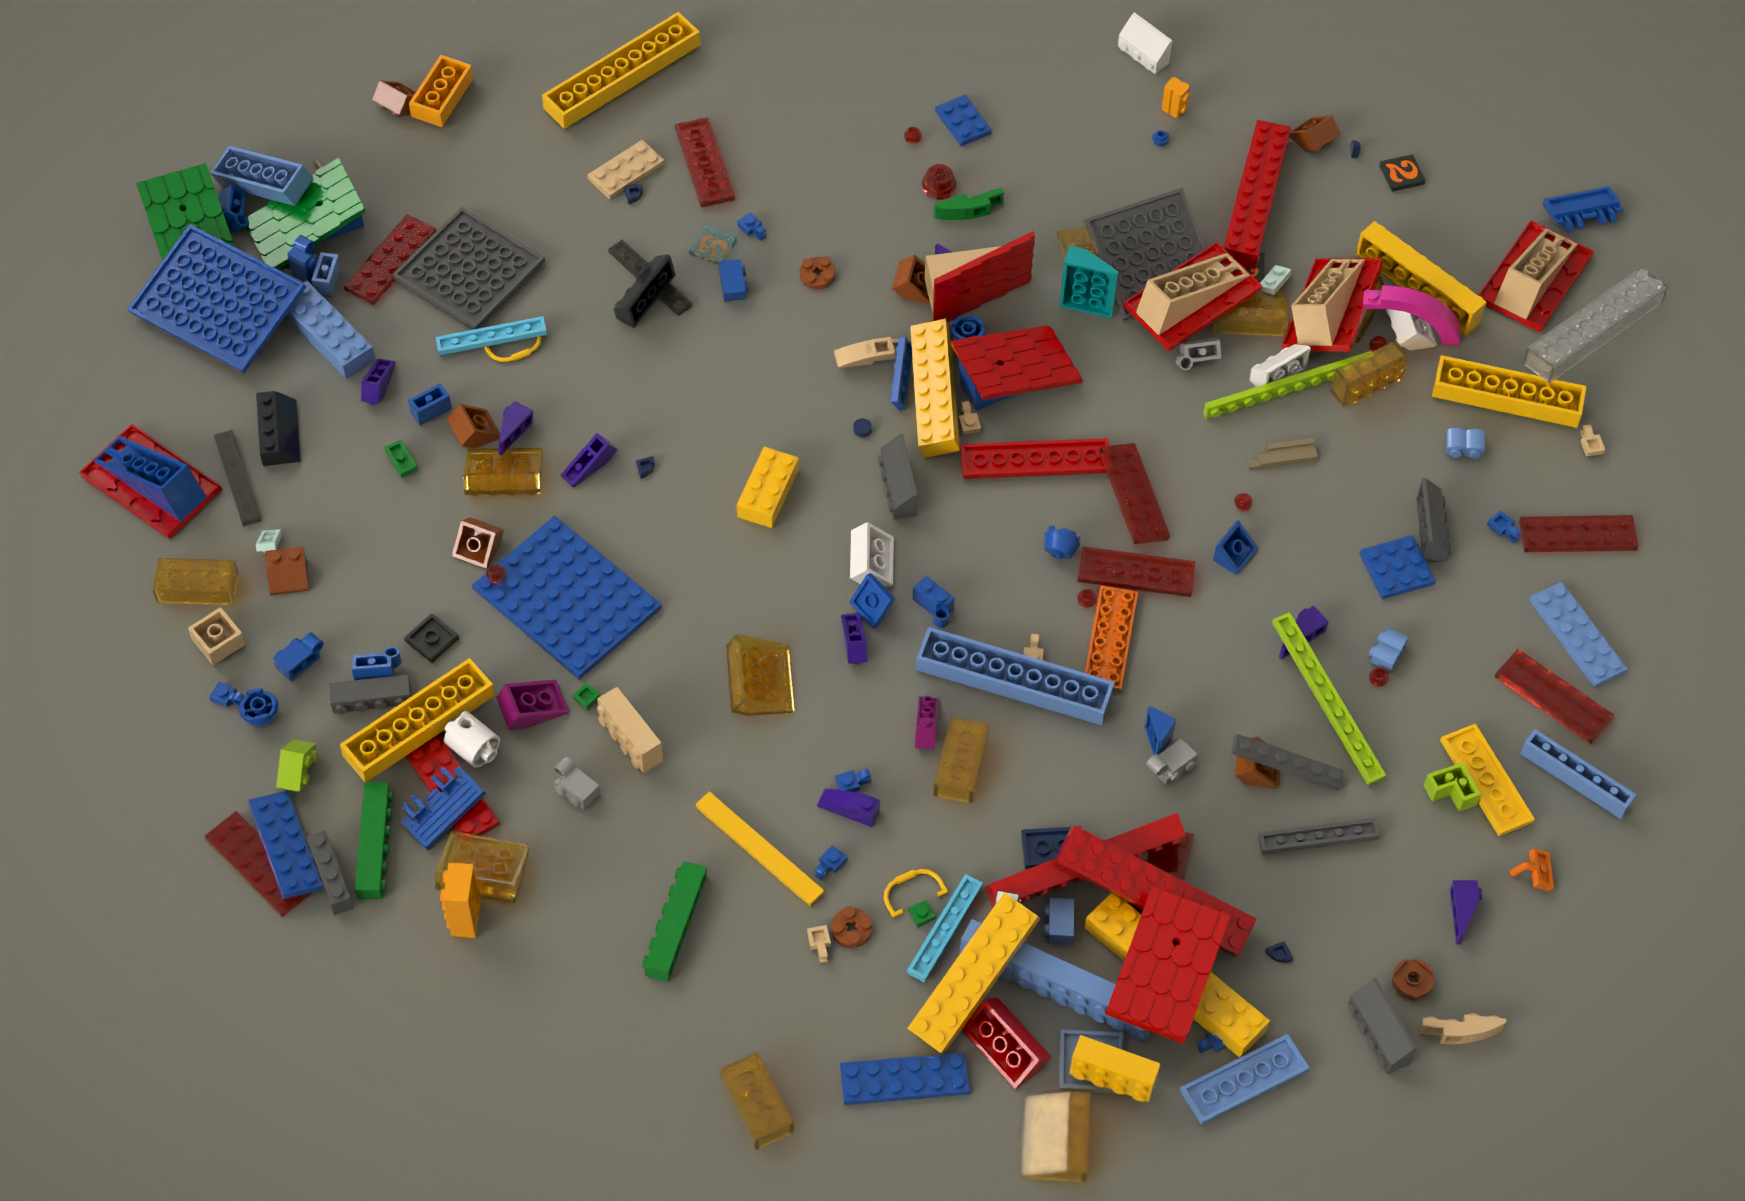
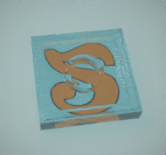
(712, 245)

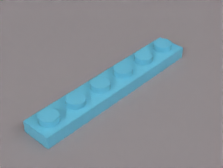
(491, 335)
(944, 928)

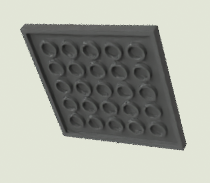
(1145, 241)
(468, 268)

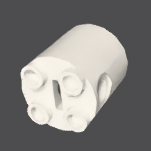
(472, 740)

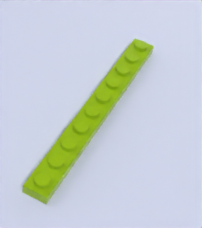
(1276, 388)
(1329, 699)

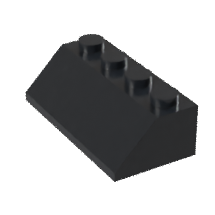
(645, 290)
(277, 428)

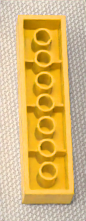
(1414, 271)
(935, 388)
(1508, 391)
(416, 720)
(974, 973)

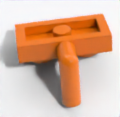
(1540, 867)

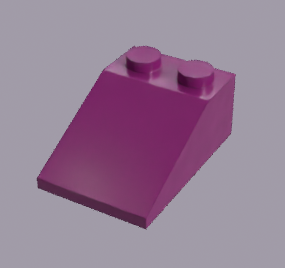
(531, 703)

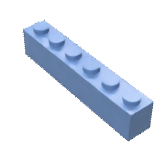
(1578, 774)

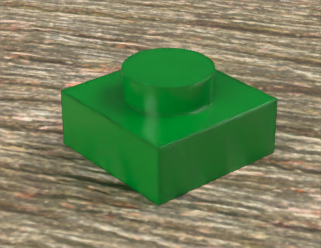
(586, 696)
(921, 913)

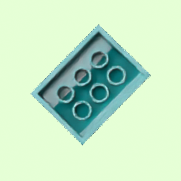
(1088, 283)

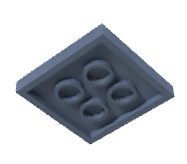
(1068, 1043)

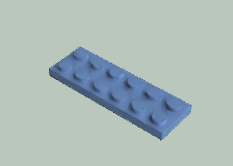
(1578, 634)
(1244, 1079)

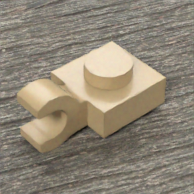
(968, 422)
(1591, 443)
(1034, 651)
(819, 940)

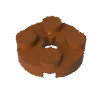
(814, 264)
(854, 937)
(1409, 989)

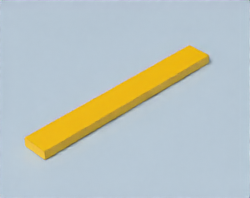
(759, 849)

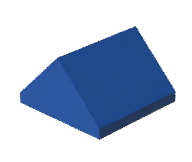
(1235, 548)
(1159, 729)

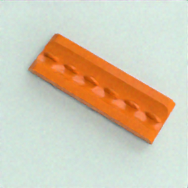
(1111, 634)

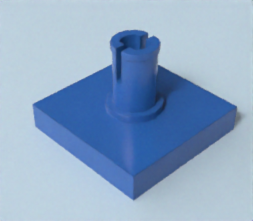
(872, 600)

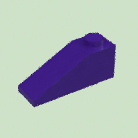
(376, 381)
(515, 422)
(589, 460)
(1311, 624)
(854, 638)
(851, 805)
(1464, 900)

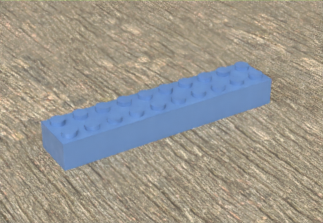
(1015, 676)
(1062, 983)

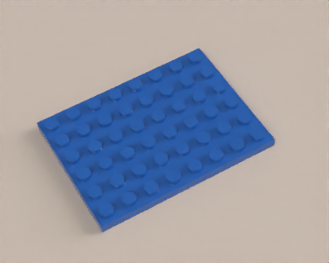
(216, 298)
(568, 597)

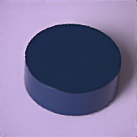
(862, 427)

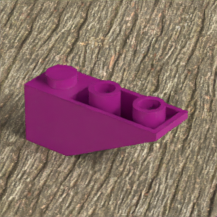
(926, 722)

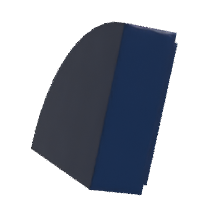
(1355, 148)
(633, 193)
(645, 466)
(1279, 952)

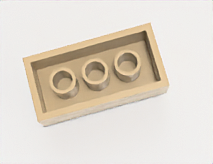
(629, 730)

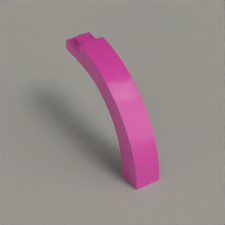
(1420, 305)

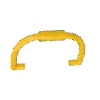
(517, 356)
(907, 876)

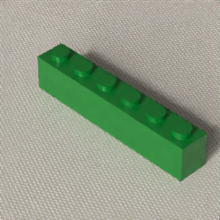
(373, 839)
(675, 921)

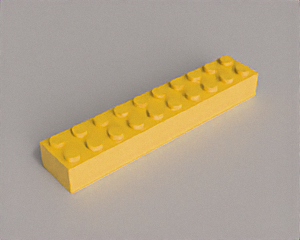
(621, 70)
(1220, 1007)

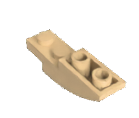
(866, 352)
(1471, 1029)

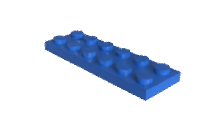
(285, 845)
(904, 1078)

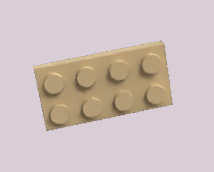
(625, 169)

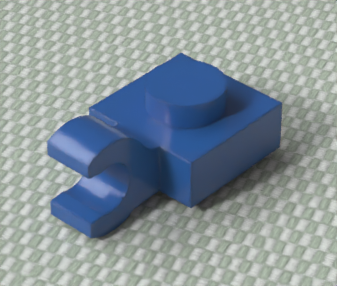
(751, 224)
(1504, 524)
(226, 694)
(850, 782)
(831, 861)
(1211, 1042)

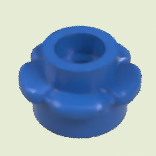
(1160, 138)

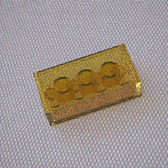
(1369, 374)
(195, 581)
(961, 759)
(756, 1100)

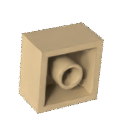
(216, 636)

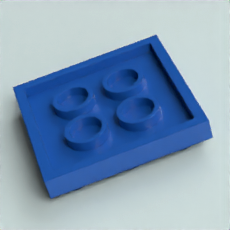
(1397, 567)

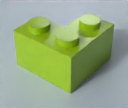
(294, 763)
(1453, 782)

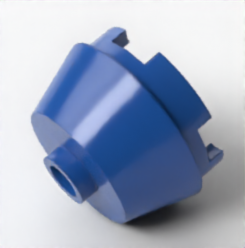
(967, 327)
(1061, 542)
(259, 708)

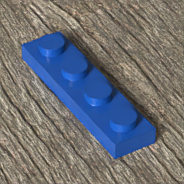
(902, 373)

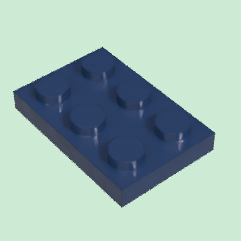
(1042, 844)

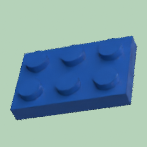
(963, 120)

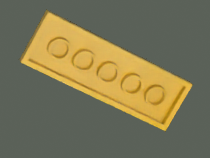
(1498, 794)

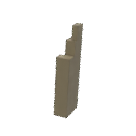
(1285, 454)

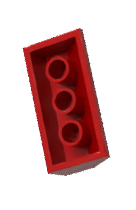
(1005, 1042)

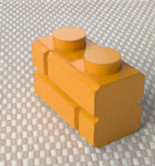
(1175, 97)

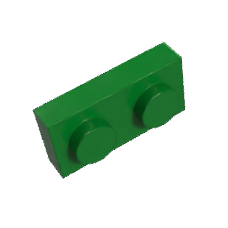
(401, 458)

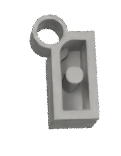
(1198, 351)
(1173, 762)
(575, 784)

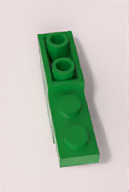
(968, 208)

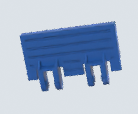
(1588, 204)
(444, 808)

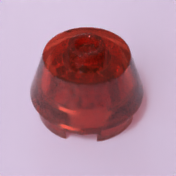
(939, 181)

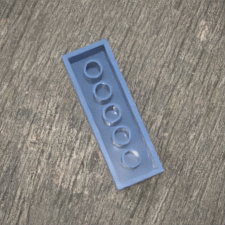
(262, 175)
(330, 332)

